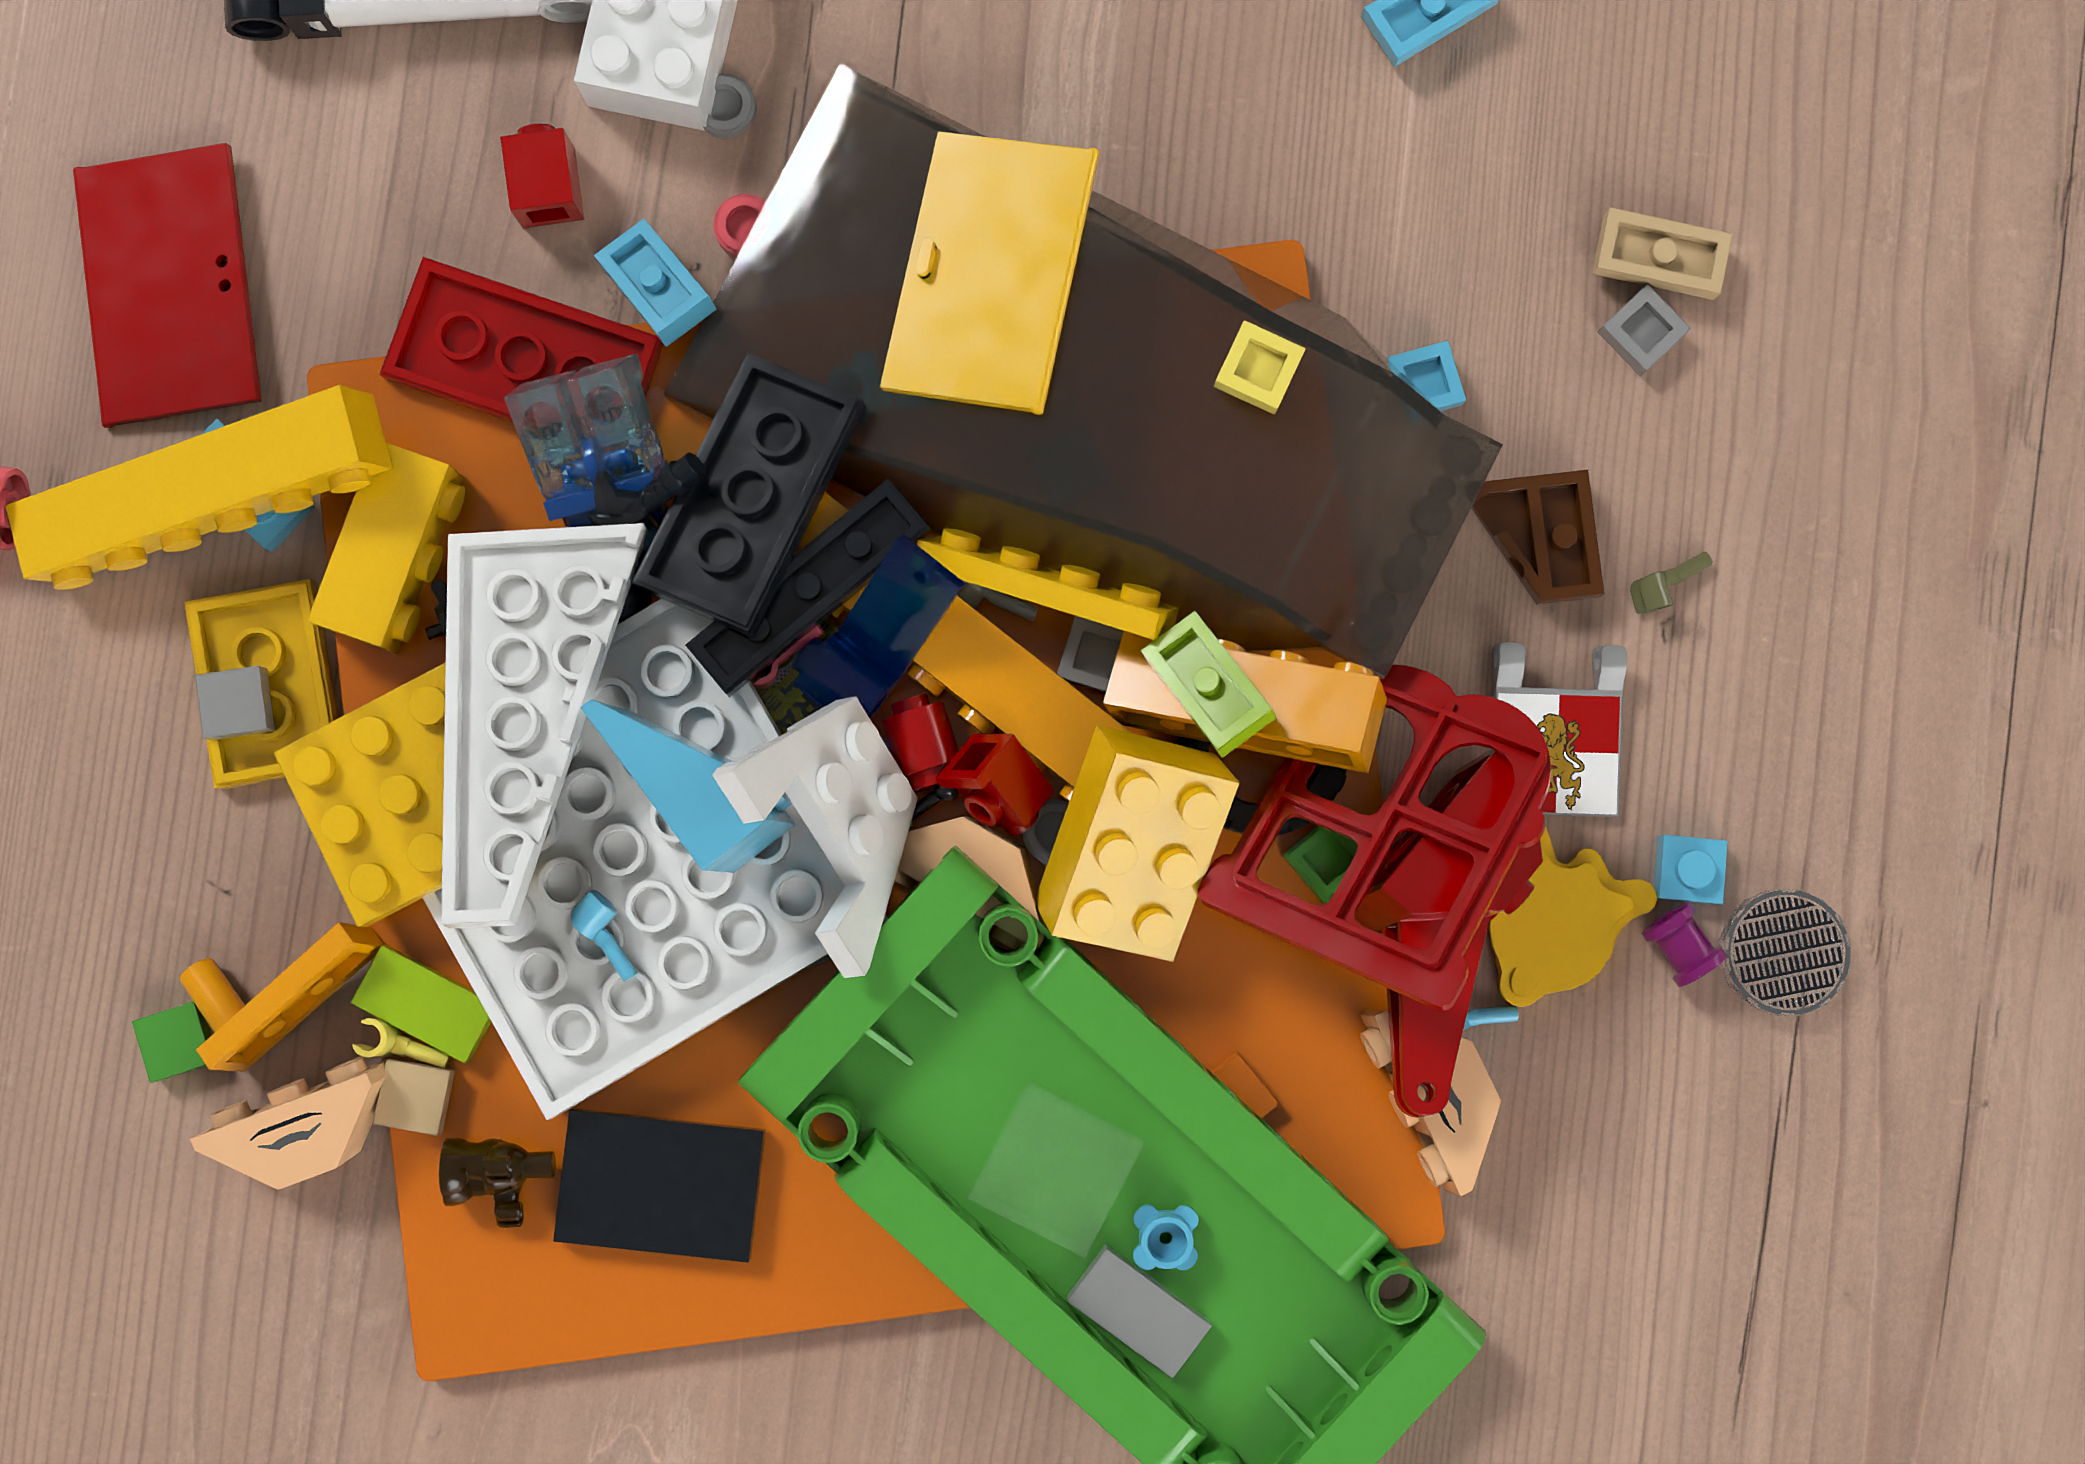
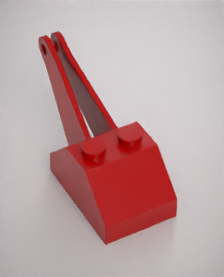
(1410, 906)

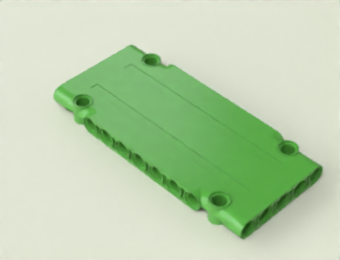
(1286, 1268)

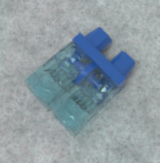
(587, 425)

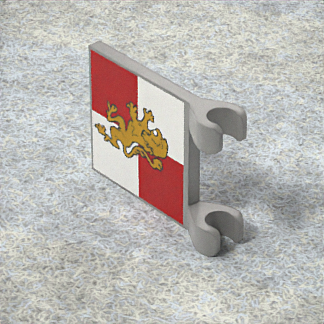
(1578, 727)

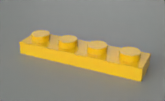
(1070, 591)

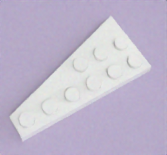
(521, 659)

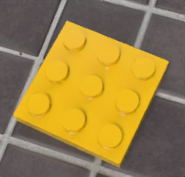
(377, 796)

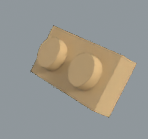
(1662, 253)

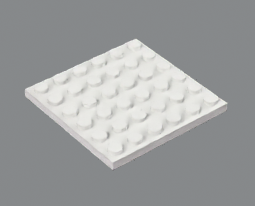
(690, 933)

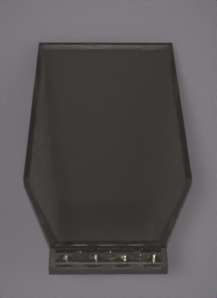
(1139, 468)

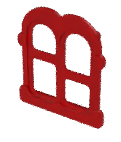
(1330, 930)

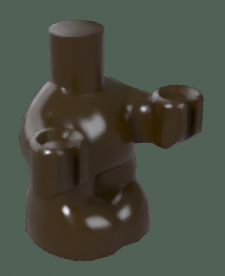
(491, 1169)

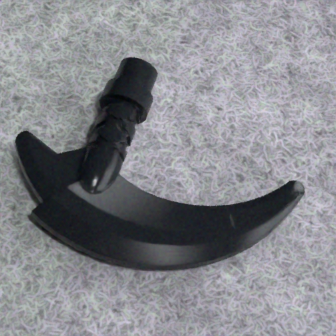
(632, 507)

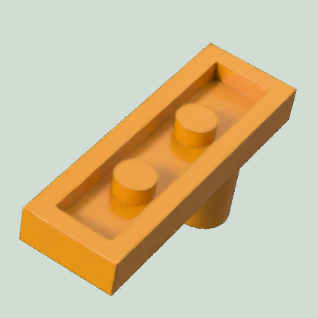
(251, 1030)

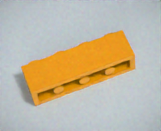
(1319, 710)

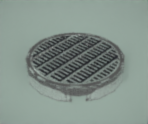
(1785, 952)

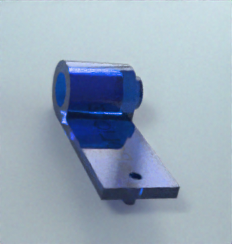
(880, 631)

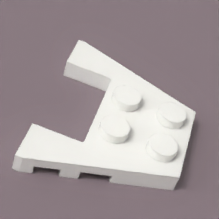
(851, 803)

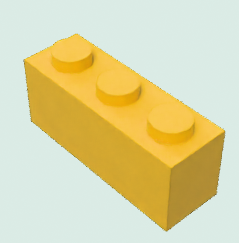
(388, 551)

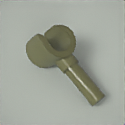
(1653, 590)

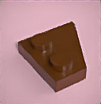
(1545, 533)

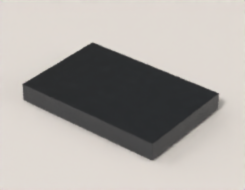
(659, 1185)

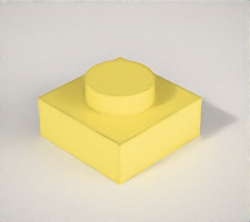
(1259, 367)

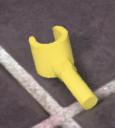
(394, 1043)

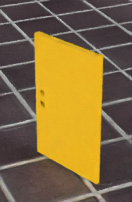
(1000, 273)

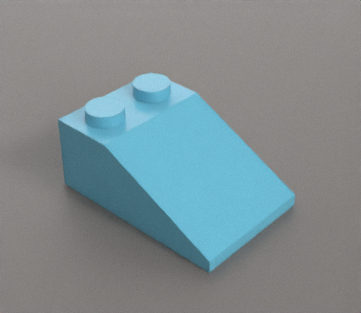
(684, 792)

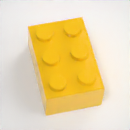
(1135, 843)

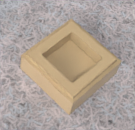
(414, 1097)

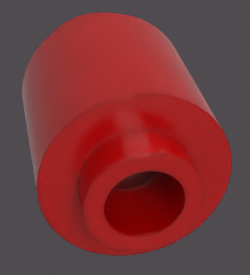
(920, 740)

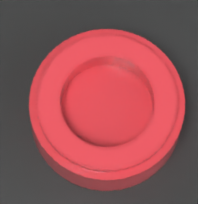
(735, 221)

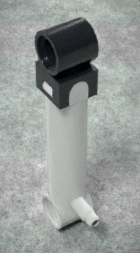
(324, 18)

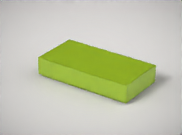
(423, 1003)

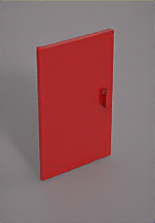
(157, 285)

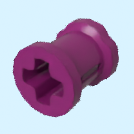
(1684, 944)

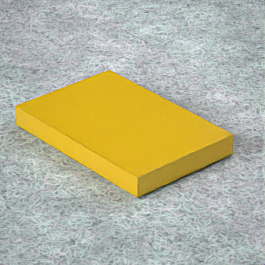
(269, 631)

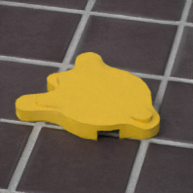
(1564, 925)

